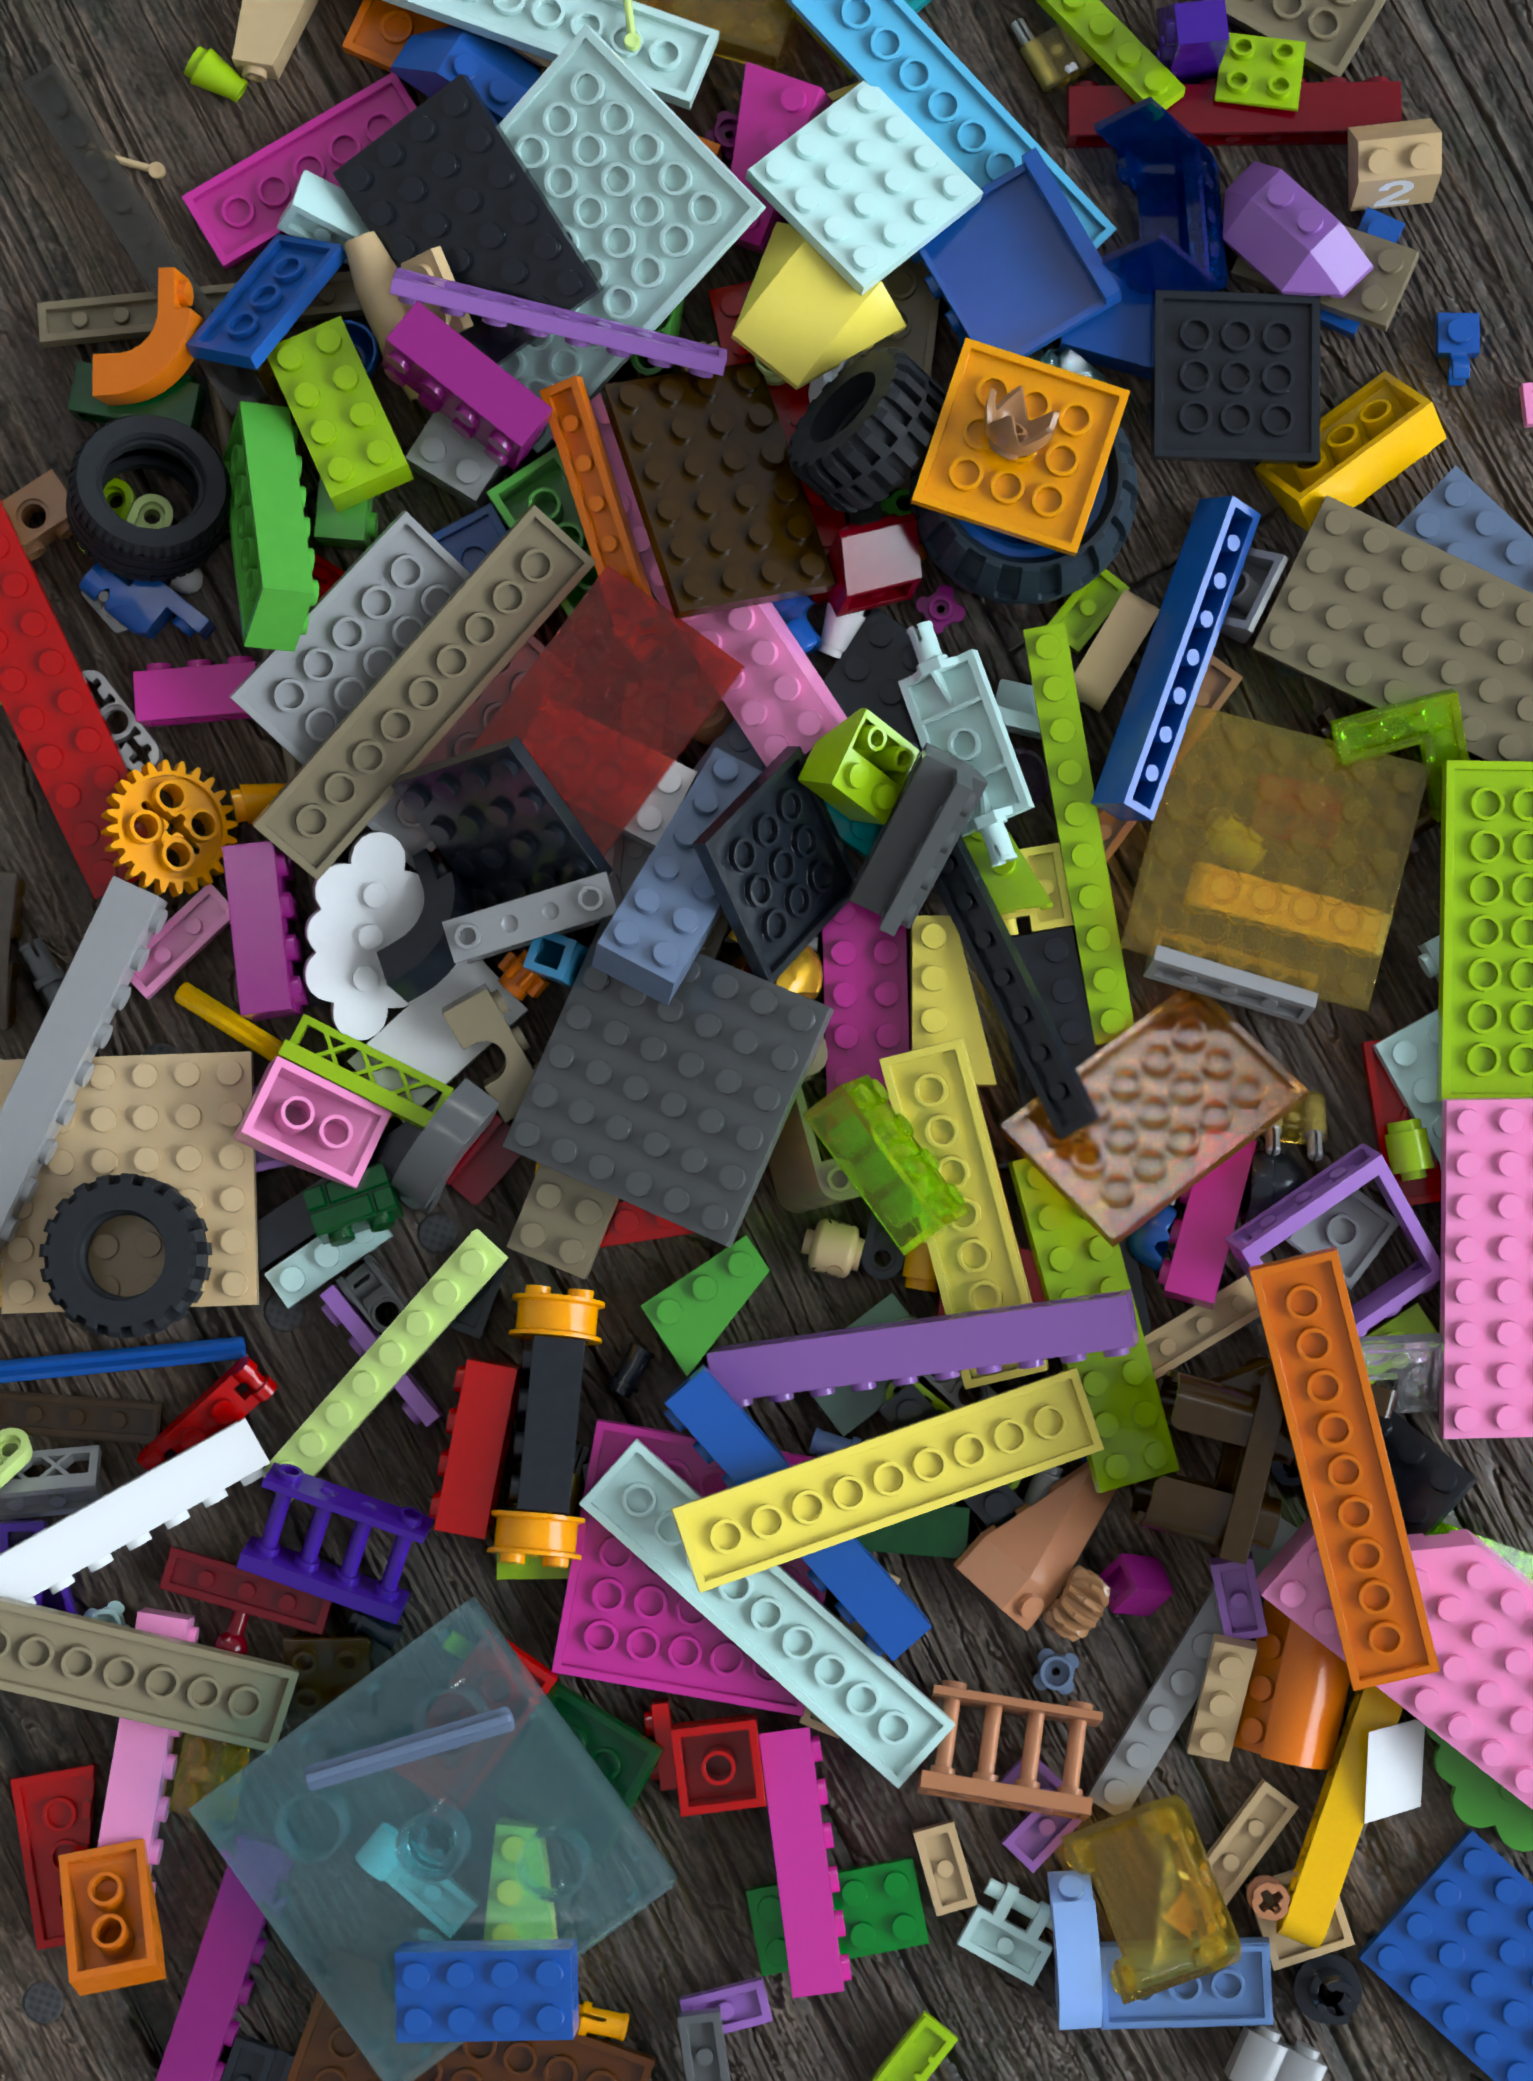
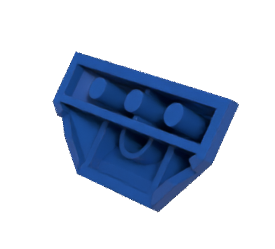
(442, 54)

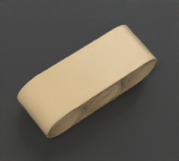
(1113, 649)

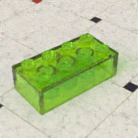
(886, 1163)

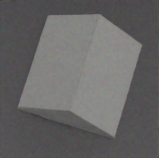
(1252, 593)

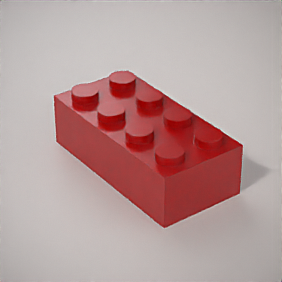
(478, 1447)

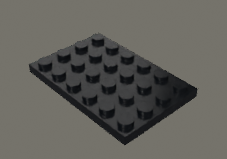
(461, 186)

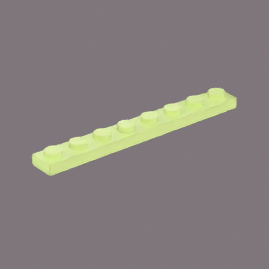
(392, 1355)

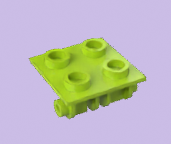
(1261, 72)

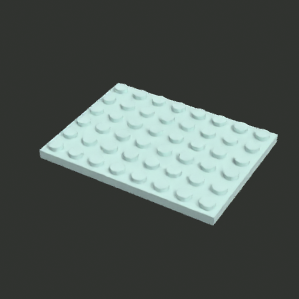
(632, 194)

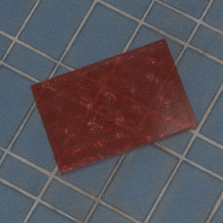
(614, 703)

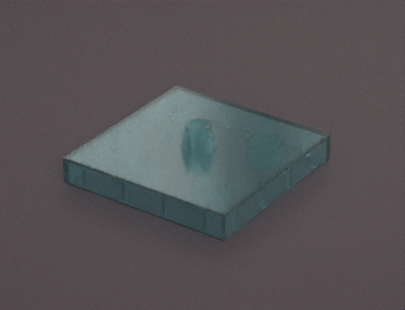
(445, 1848)

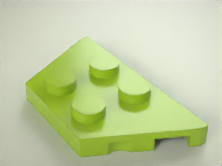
(1011, 884)

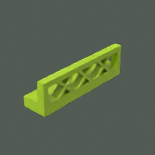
(353, 1082)

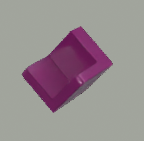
(1136, 1584)

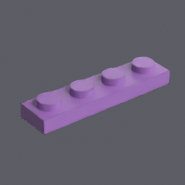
(341, 1310)

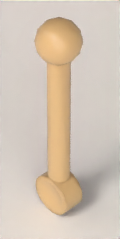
(155, 169)

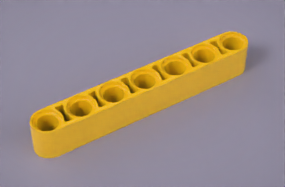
(1335, 1822)

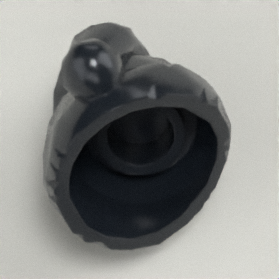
(1269, 1182)

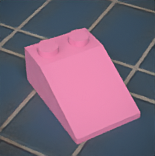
(312, 1123)

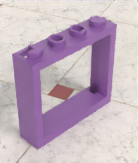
(1320, 1195)

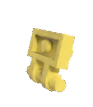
(1048, 868)

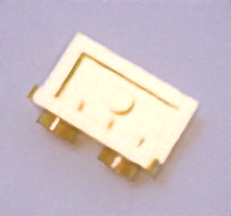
(203, 1768)

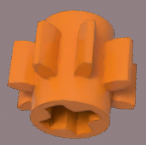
(518, 979)

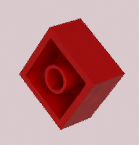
(718, 1764)

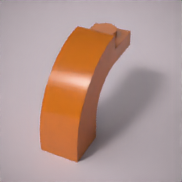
(159, 359)

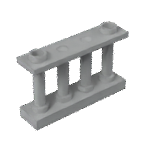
(533, 916)

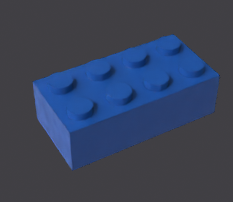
(486, 1990)

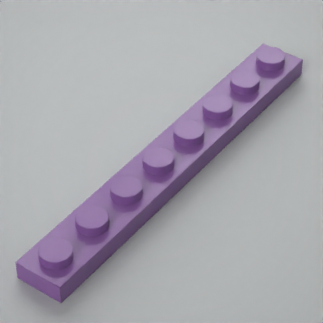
(541, 319)

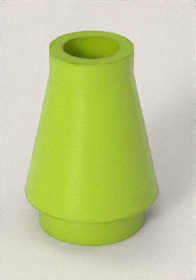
(213, 74)

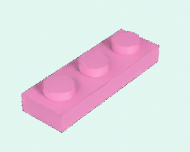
(182, 939)

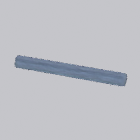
(409, 1748)

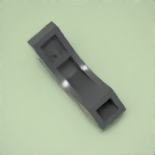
(442, 1146)

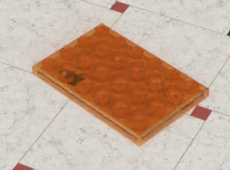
(1171, 1107)

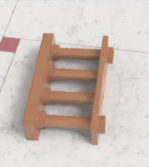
(1026, 1792)

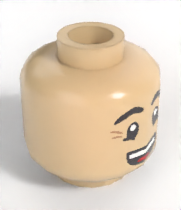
(833, 1248)

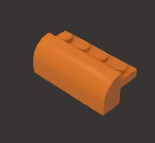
(1293, 1696)

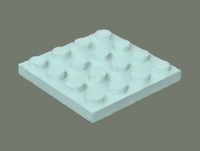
(864, 186)

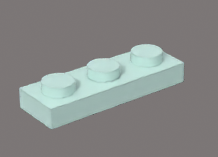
(318, 1264)

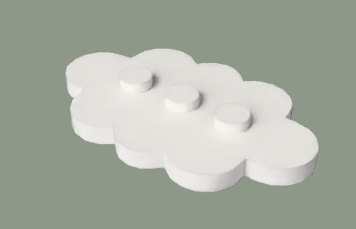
(359, 913)

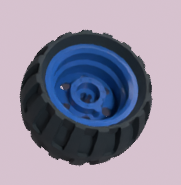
(1024, 572)

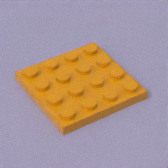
(1038, 495)

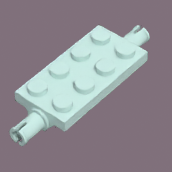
(959, 714)

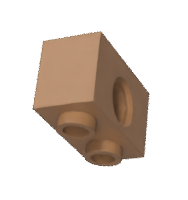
(44, 494)

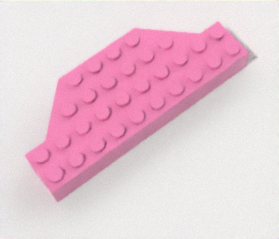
(1480, 1634)

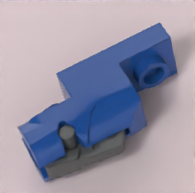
(140, 605)

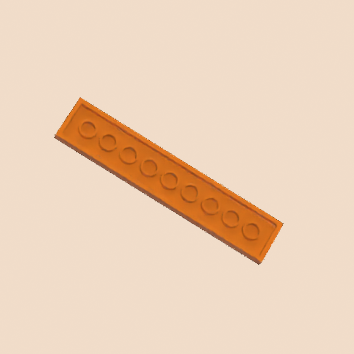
(1344, 1468)

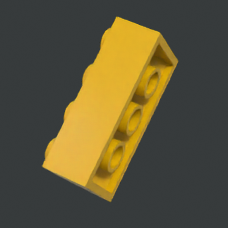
(1361, 449)

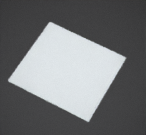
(1394, 1770)

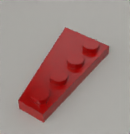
(52, 1820)

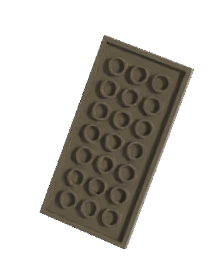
(1405, 621)

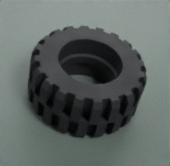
(866, 430)
(69, 1244)

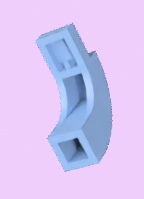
(1075, 1950)

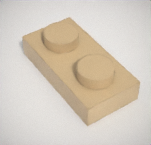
(944, 1867)

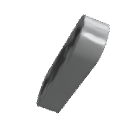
(145, 739)

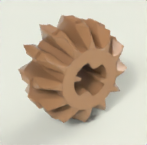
(1077, 1604)

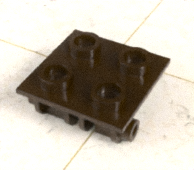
(326, 1668)

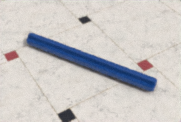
(122, 1359)

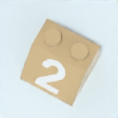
(1393, 164)

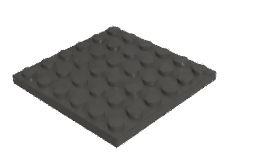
(672, 1098)

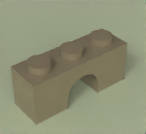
(481, 1018)

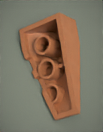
(1034, 1552)

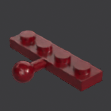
(244, 1593)

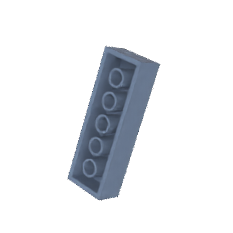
(672, 900)

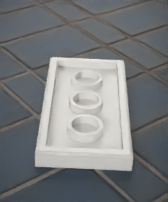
(424, 1038)

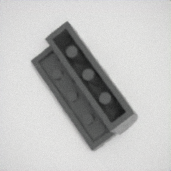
(917, 838)

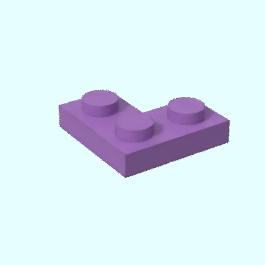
(1037, 1834)

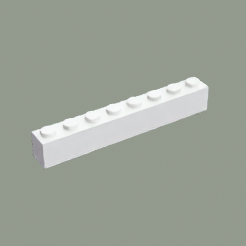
(131, 1512)

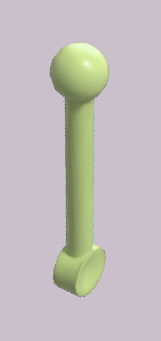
(632, 40)

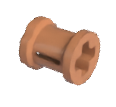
(1280, 1895)

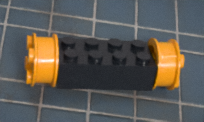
(559, 1333)

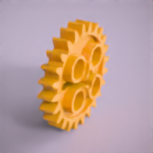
(148, 856)

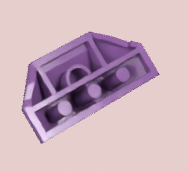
(1290, 235)

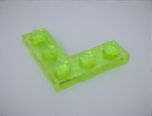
(1424, 720)

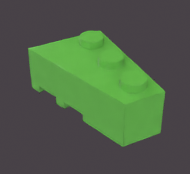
(705, 1301)

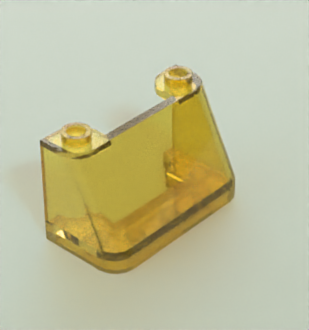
(1156, 1897)

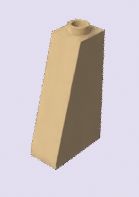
(268, 36)

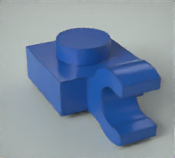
(1458, 340)

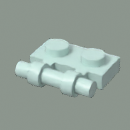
(1002, 1941)

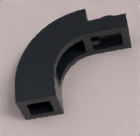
(423, 954)

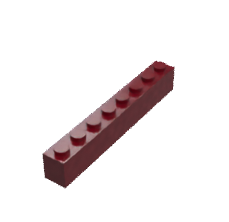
(1321, 119)

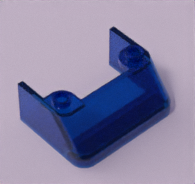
(1176, 203)

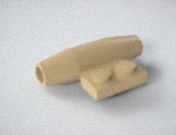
(372, 279)

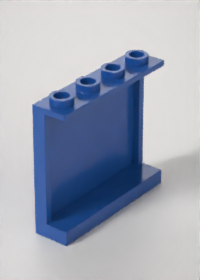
(1018, 264)

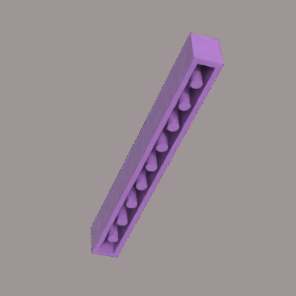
(927, 1346)

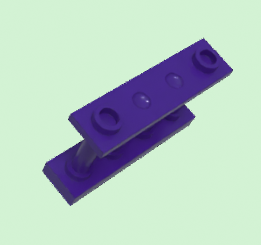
(322, 1579)

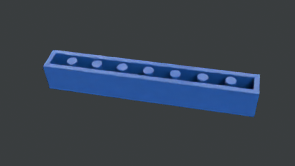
(1176, 659)
(846, 1569)

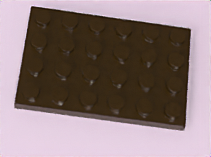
(717, 490)

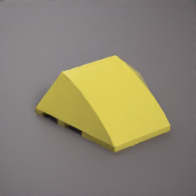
(806, 315)

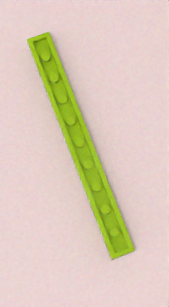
(1079, 831)

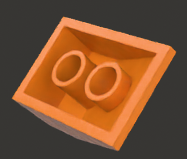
(110, 1918)

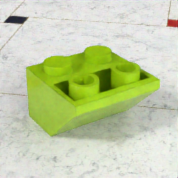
(860, 767)

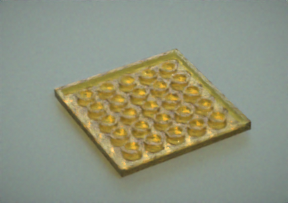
(1276, 856)

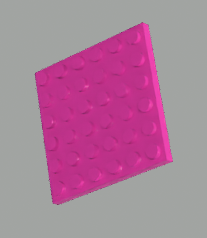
(631, 1624)

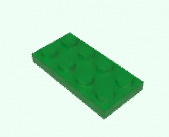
(878, 1908)

